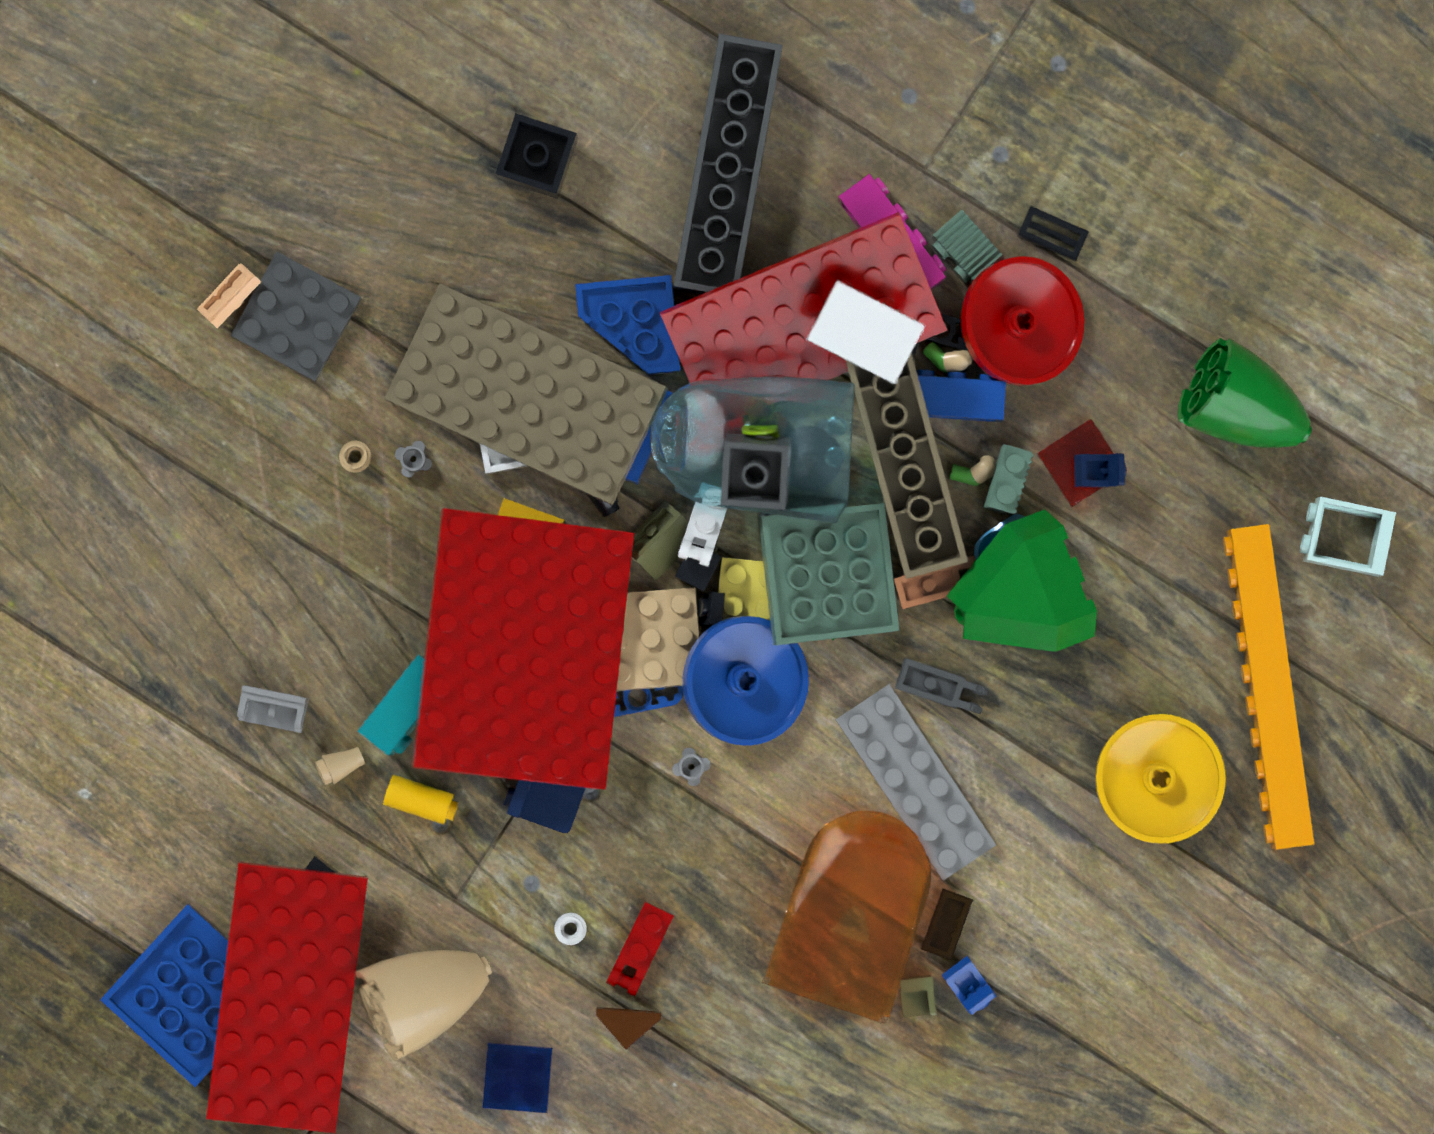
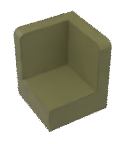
(917, 996)

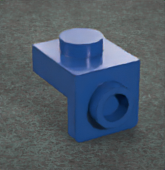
(969, 985)

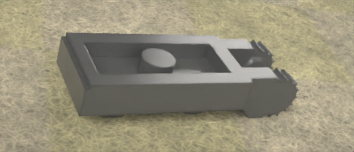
(937, 685)

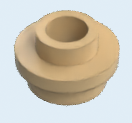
(347, 449)

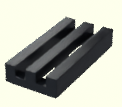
(1053, 234)

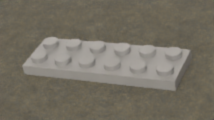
(915, 781)

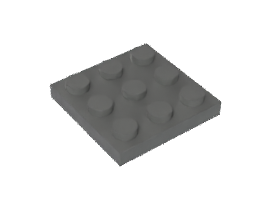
(296, 316)

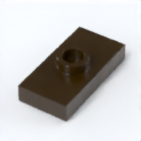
(946, 924)

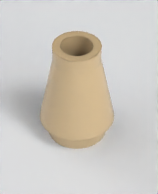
(338, 765)

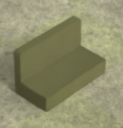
(659, 540)

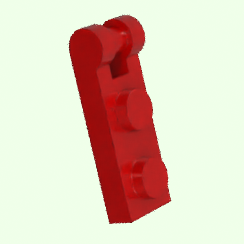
(640, 947)

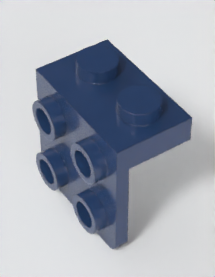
(545, 804)

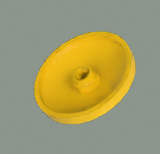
(1160, 778)

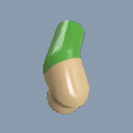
(948, 361)
(975, 475)

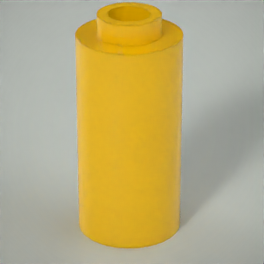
(420, 800)

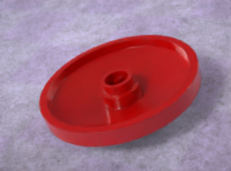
(1022, 320)

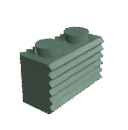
(965, 247)
(1008, 480)

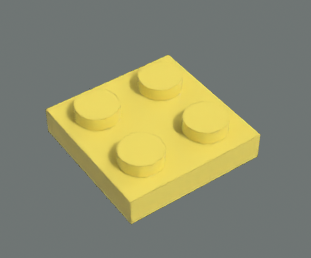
(743, 588)

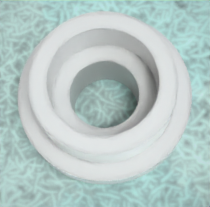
(560, 932)

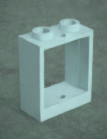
(1380, 542)

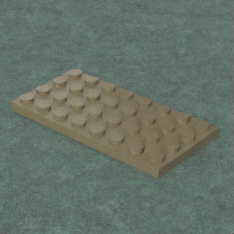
(526, 394)

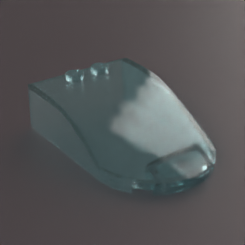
(813, 412)

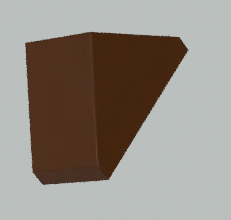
(627, 1024)

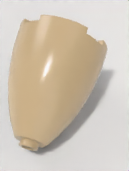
(420, 995)

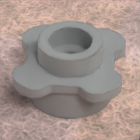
(421, 462)
(689, 757)

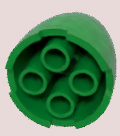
(1242, 400)

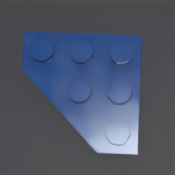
(630, 319)

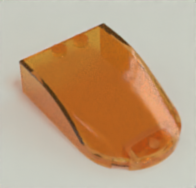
(853, 915)

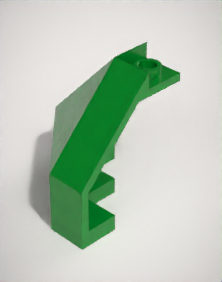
(1025, 589)

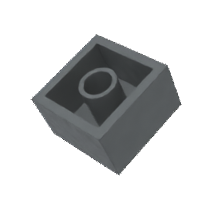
(756, 471)

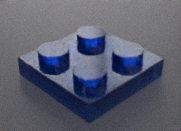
(517, 1077)

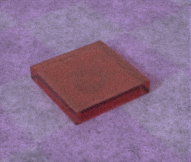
(1059, 459)

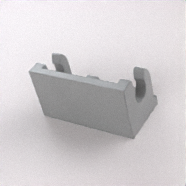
(272, 709)

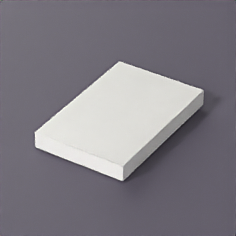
(865, 332)

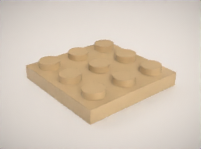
(657, 638)

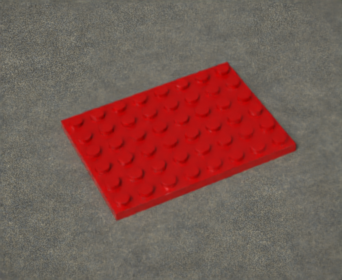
(523, 649)

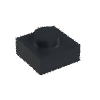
(710, 608)

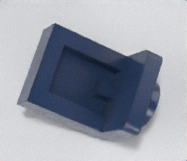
(1099, 470)

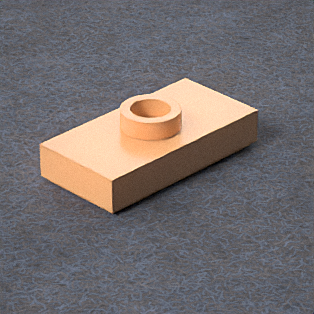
(228, 295)

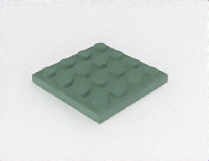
(829, 575)

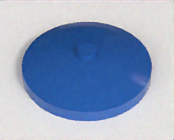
(742, 683)

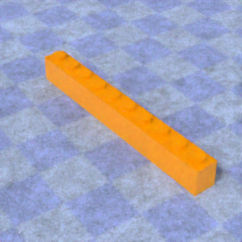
(1269, 687)

